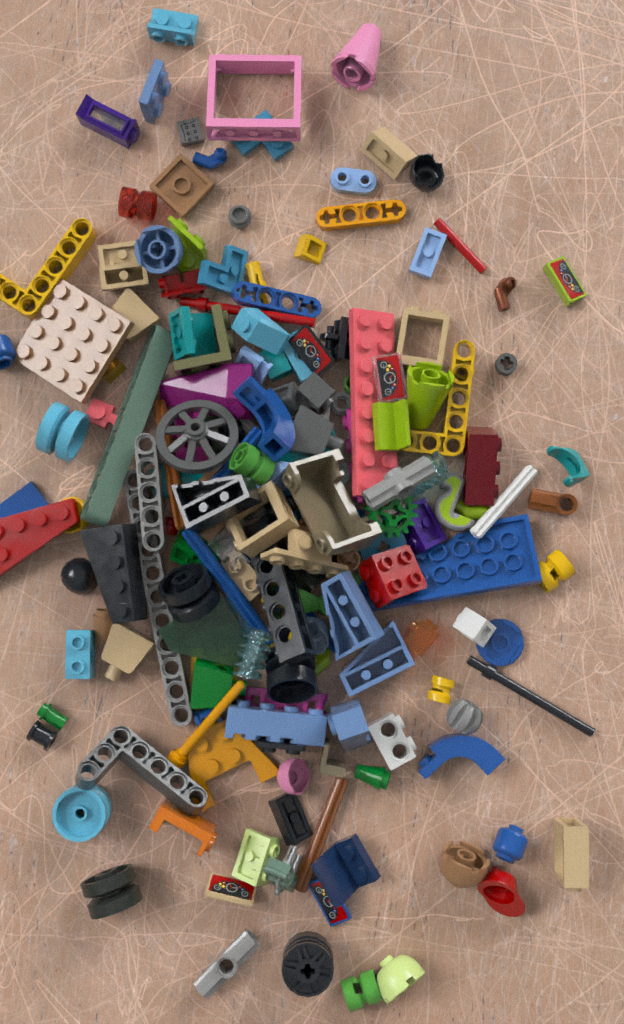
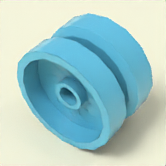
(62, 432)
(68, 816)

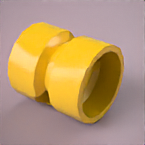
(560, 567)

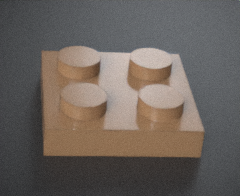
(182, 186)

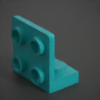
(191, 333)

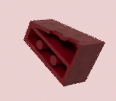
(481, 466)

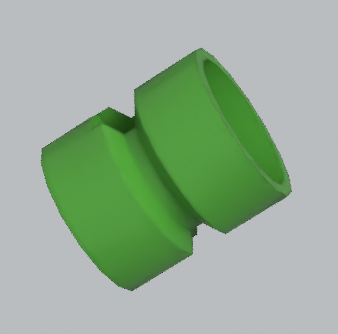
(252, 463)
(370, 995)

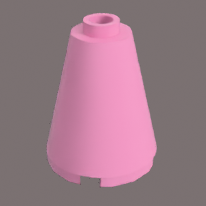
(358, 59)

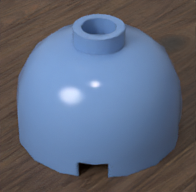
(159, 249)

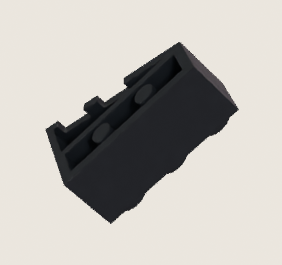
(215, 500)

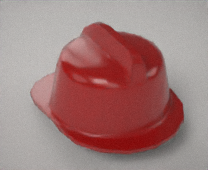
(501, 892)

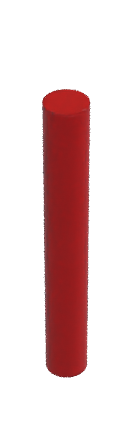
(460, 246)

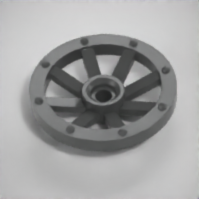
(197, 438)

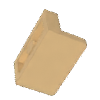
(388, 152)

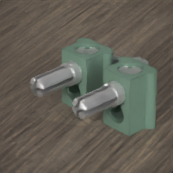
(283, 872)

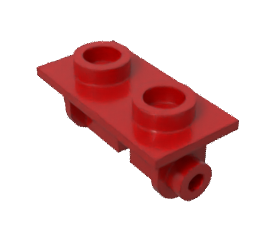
(175, 287)

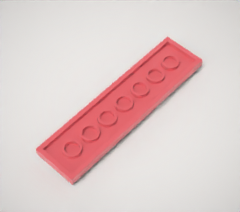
(369, 336)

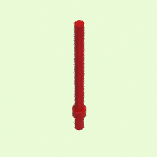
(204, 304)

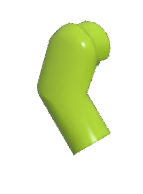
(322, 661)

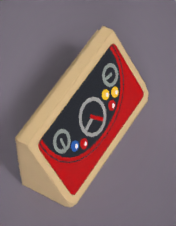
(230, 890)

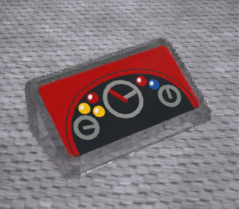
(389, 377)

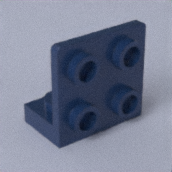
(344, 869)

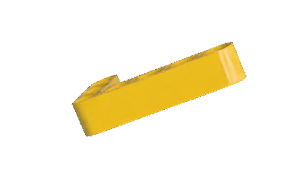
(45, 275)
(451, 409)

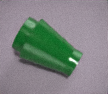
(373, 775)

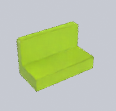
(391, 426)

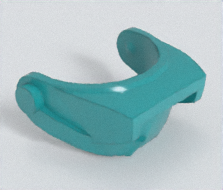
(565, 457)

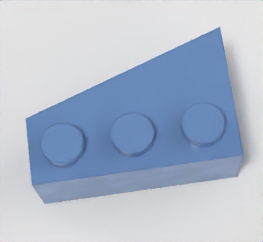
(349, 615)

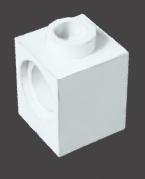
(474, 626)

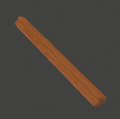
(172, 475)

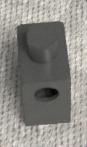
(313, 434)

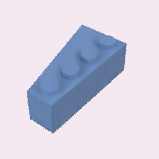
(276, 723)
(350, 724)

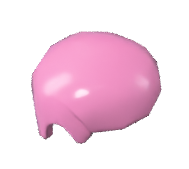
(293, 776)

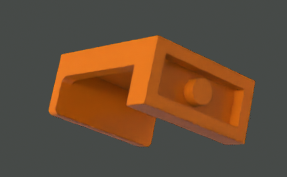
(194, 825)

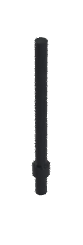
(490, 672)

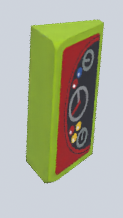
(564, 281)

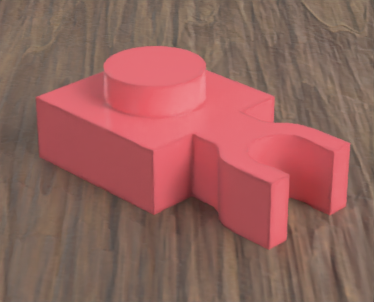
(101, 413)

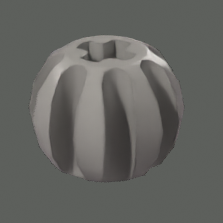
(464, 716)

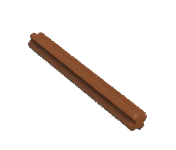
(321, 833)

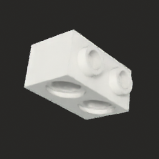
(387, 742)

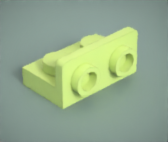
(253, 856)

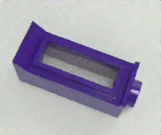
(107, 122)

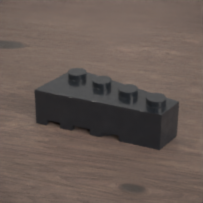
(118, 570)

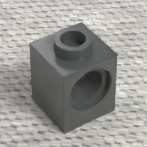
(316, 392)

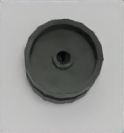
(111, 891)

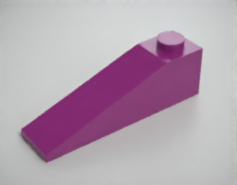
(210, 385)

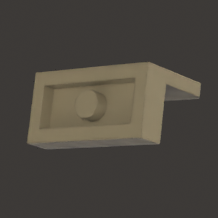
(330, 766)

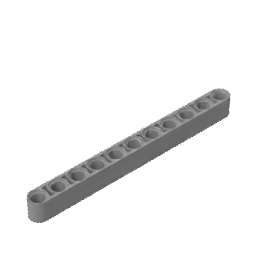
(156, 609)

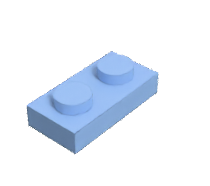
(427, 253)

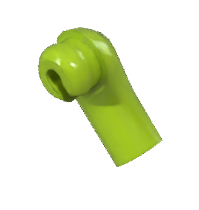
(473, 512)

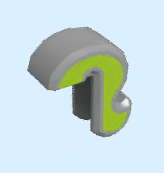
(446, 504)

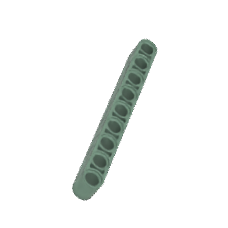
(128, 425)

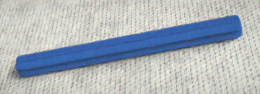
(224, 580)

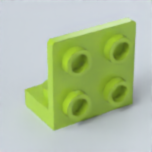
(193, 246)

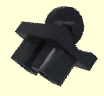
(336, 338)

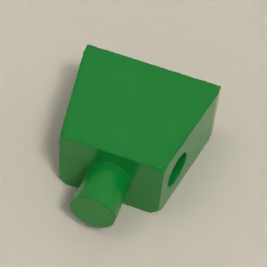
(211, 683)

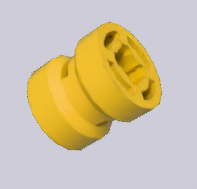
(443, 684)

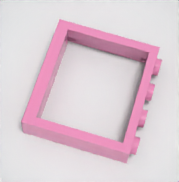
(254, 129)

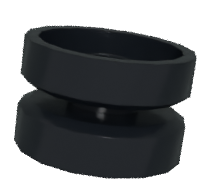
(189, 592)

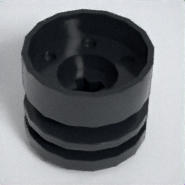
(290, 683)
(310, 949)

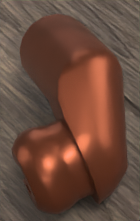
(502, 291)

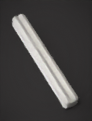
(503, 501)

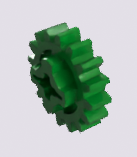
(390, 521)

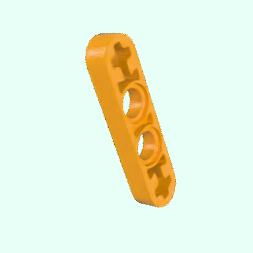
(361, 219)

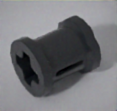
(42, 735)

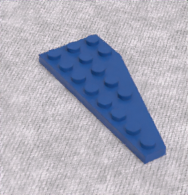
(473, 565)

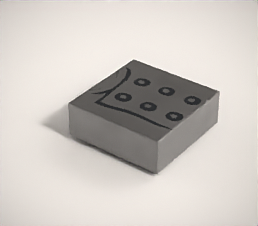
(190, 131)

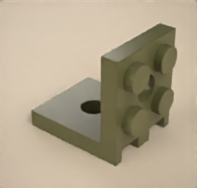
(215, 360)

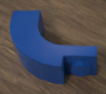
(272, 415)
(460, 746)

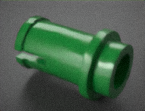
(52, 716)

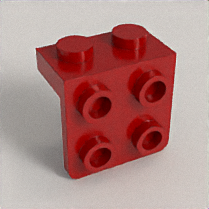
(392, 575)

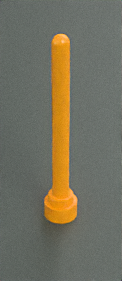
(179, 756)

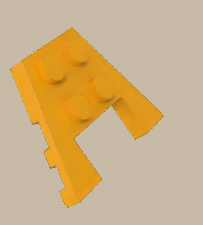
(219, 754)

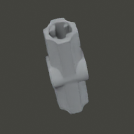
(399, 483)
(216, 973)

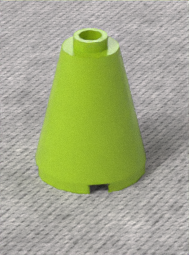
(426, 392)

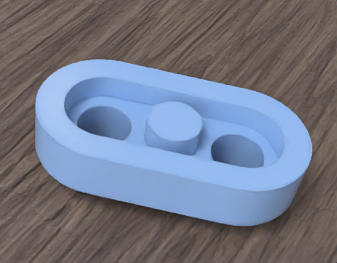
(353, 183)

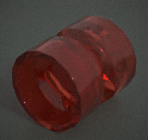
(137, 204)

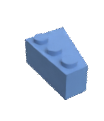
(377, 661)

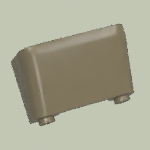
(327, 506)

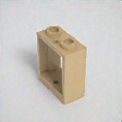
(436, 316)
(271, 533)
(571, 853)

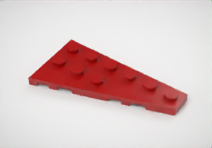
(32, 529)

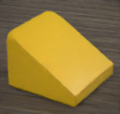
(310, 249)

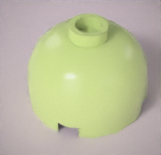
(397, 976)

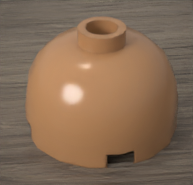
(464, 864)

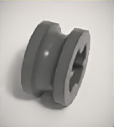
(511, 360)

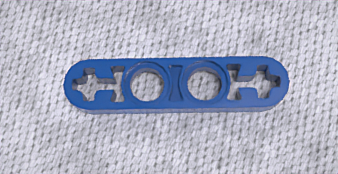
(276, 299)

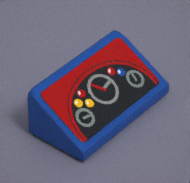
(333, 915)

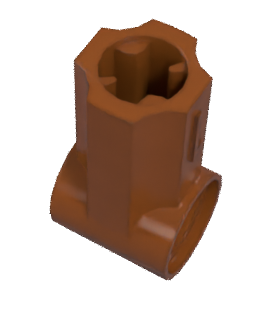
(549, 502)

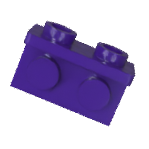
(426, 530)

